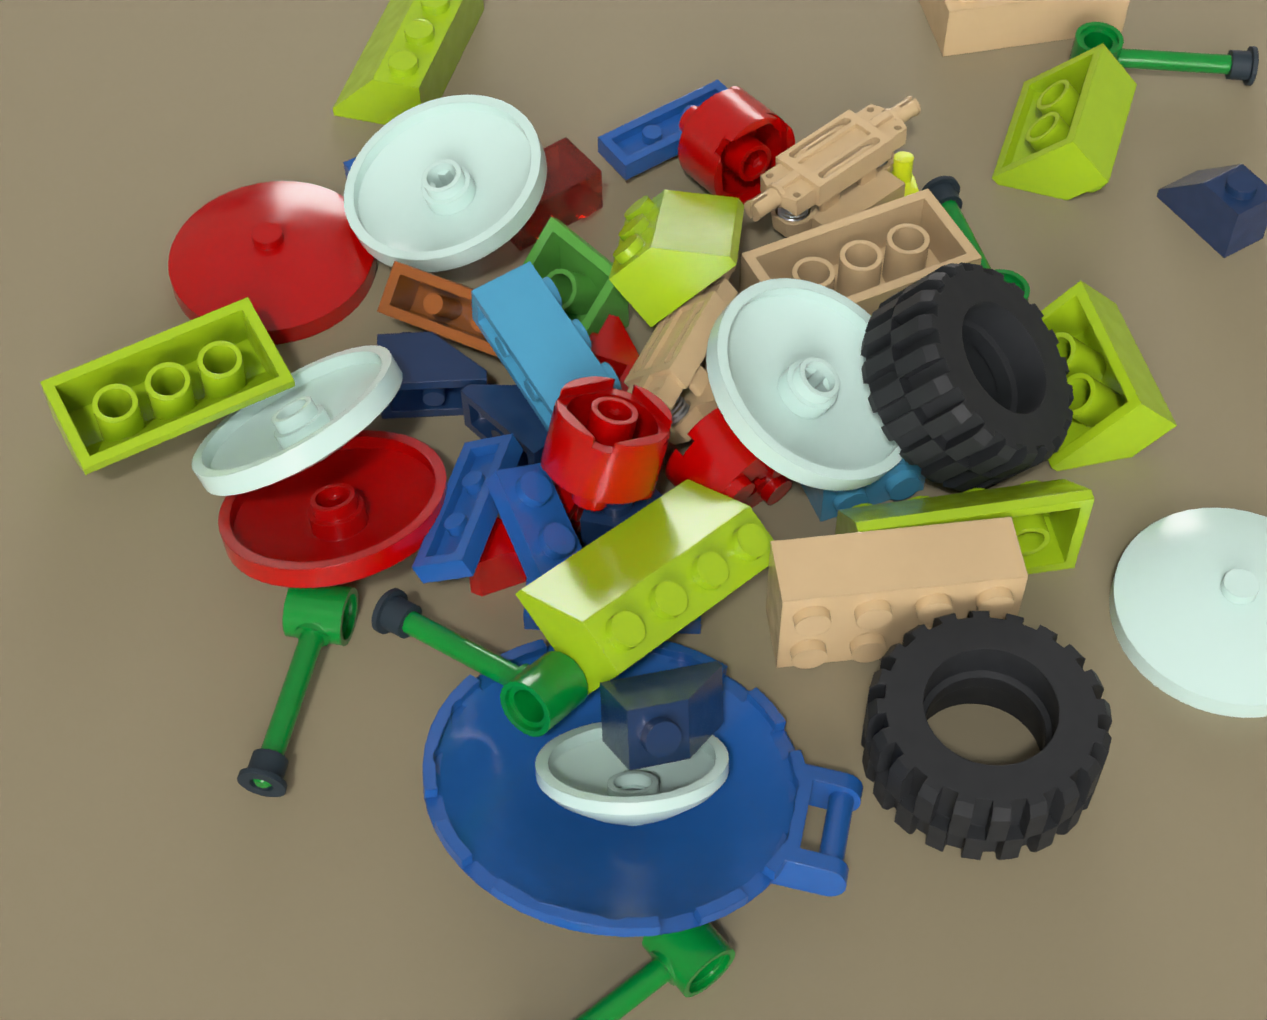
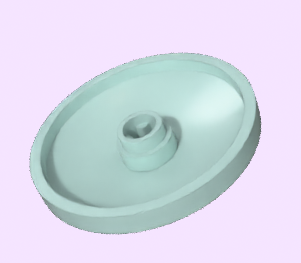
(445, 183)
(793, 384)
(300, 425)
(1196, 608)

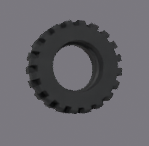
(967, 377)
(999, 667)

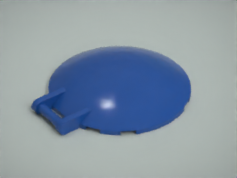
(624, 876)

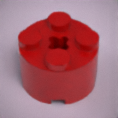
(731, 143)
(606, 442)
(725, 465)

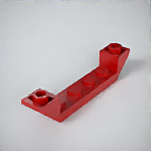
(499, 563)

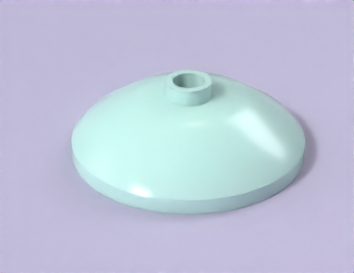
(592, 781)

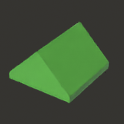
(579, 276)

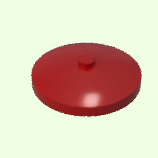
(281, 249)
(338, 517)

